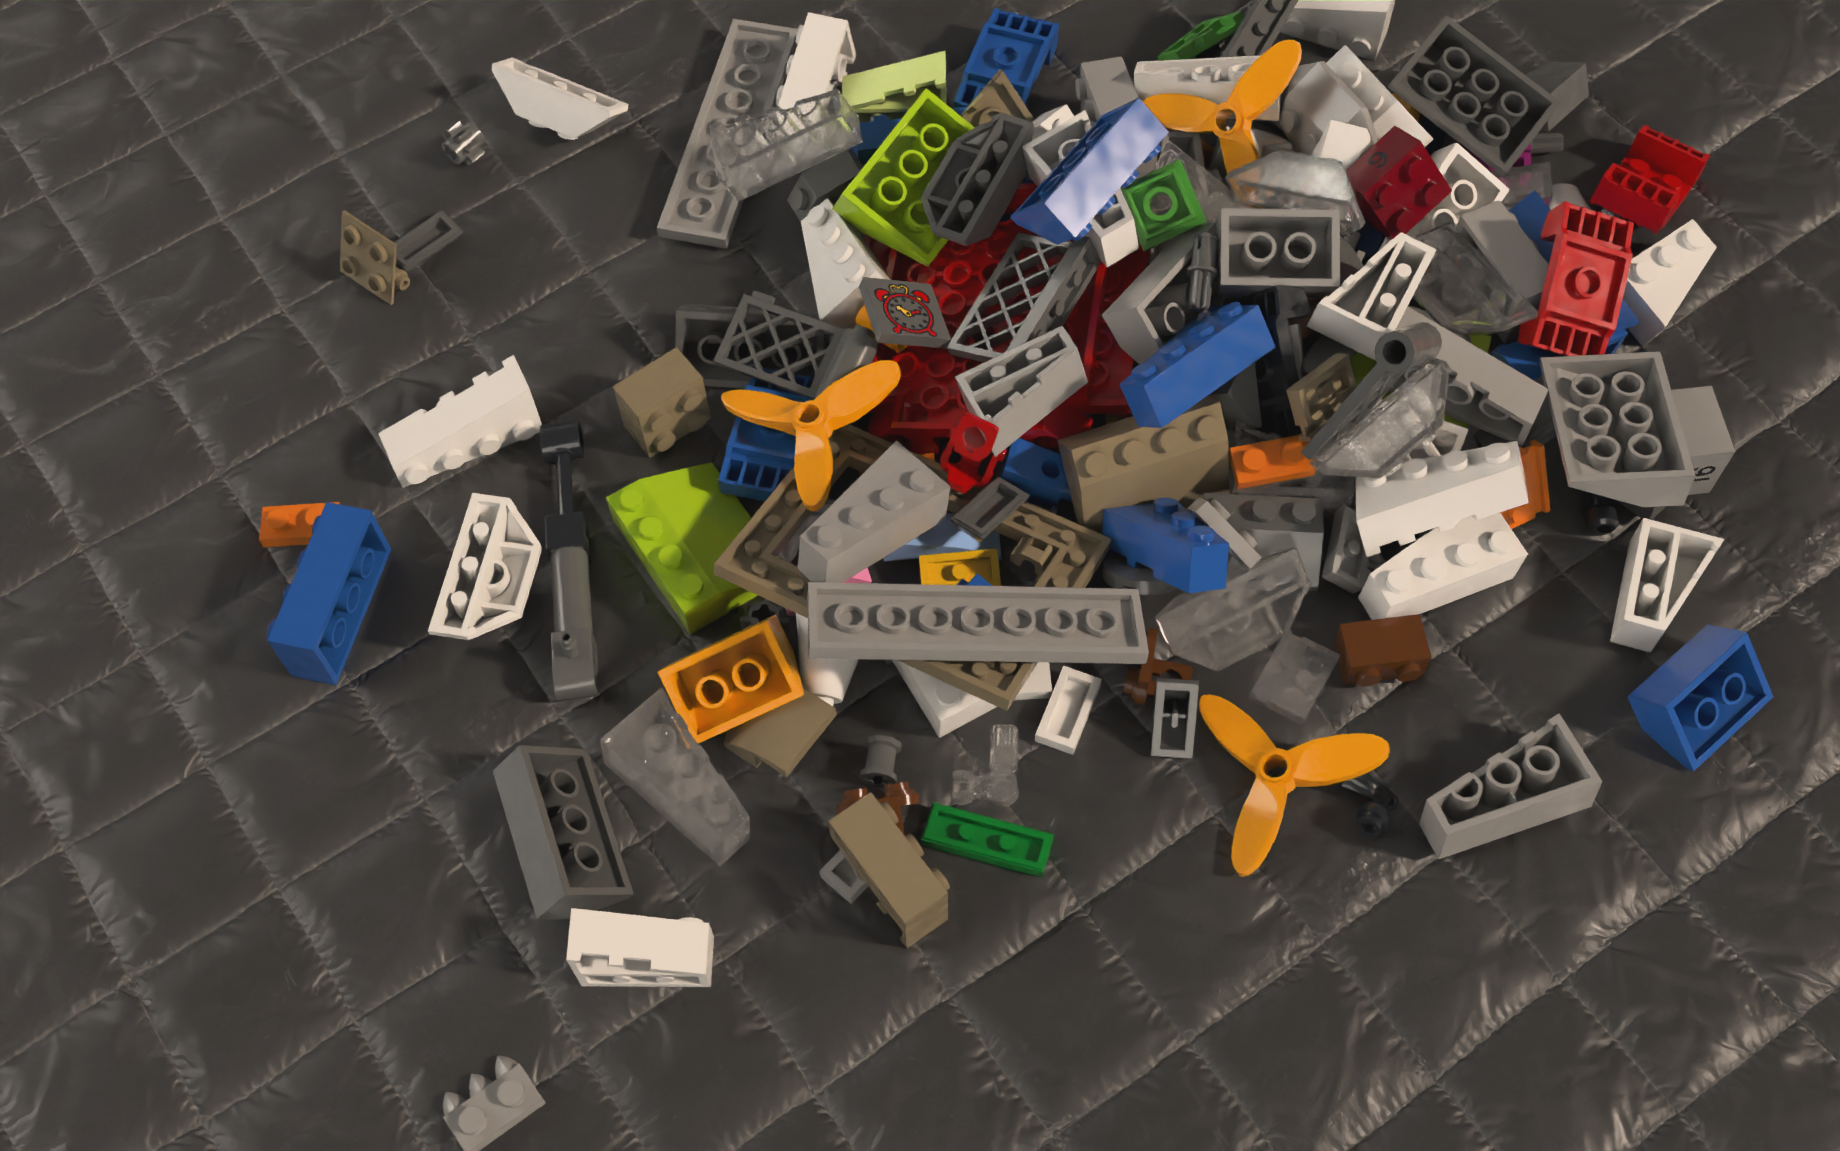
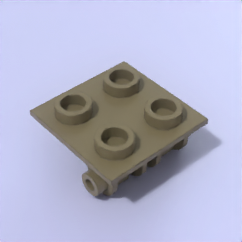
(370, 259)

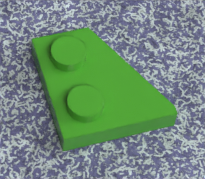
(1203, 37)

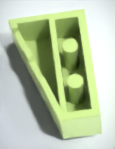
(895, 87)

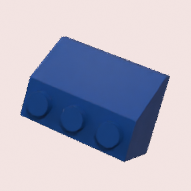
(1702, 695)

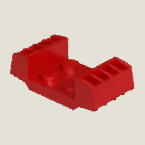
(1650, 179)
(1581, 282)

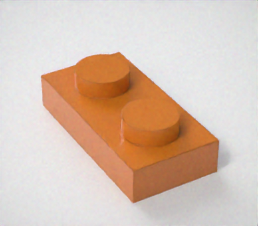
(1269, 462)
(288, 524)

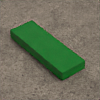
(987, 839)

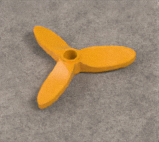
(1250, 98)
(816, 420)
(1307, 765)

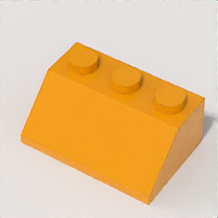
(733, 679)

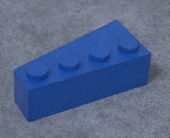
(1196, 362)

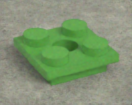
(1184, 212)

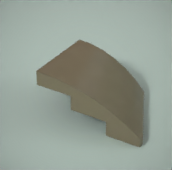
(781, 734)

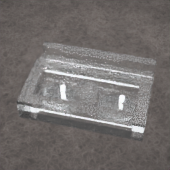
(1294, 676)

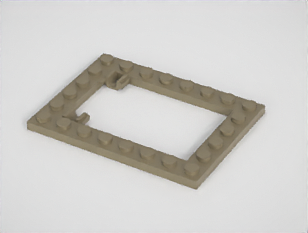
(1058, 548)

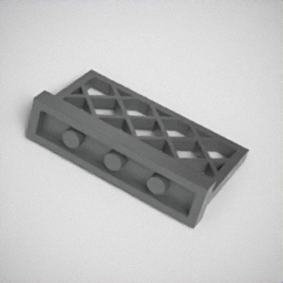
(1258, 29)
(1048, 308)

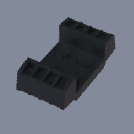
(1277, 368)

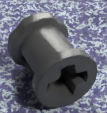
(880, 760)

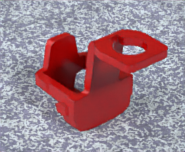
(971, 444)

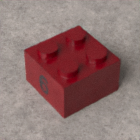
(1397, 183)

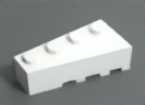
(837, 264)

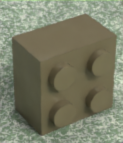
(662, 402)

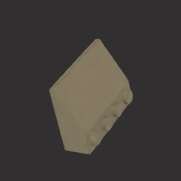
(1139, 464)

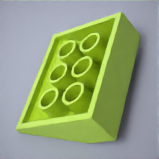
(888, 189)
(678, 532)

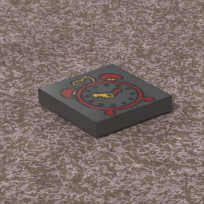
(904, 313)

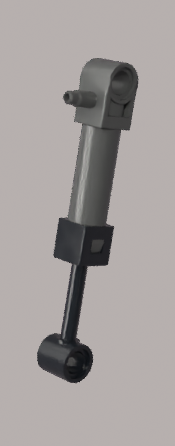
(569, 553)

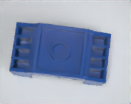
(1011, 44)
(759, 455)

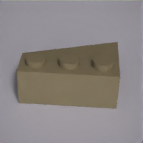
(892, 867)

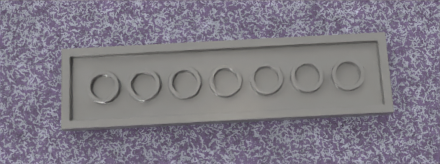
(742, 84)
(975, 623)

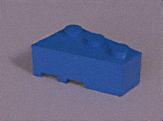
(1169, 542)

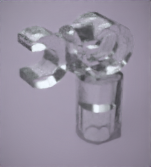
(1000, 784)

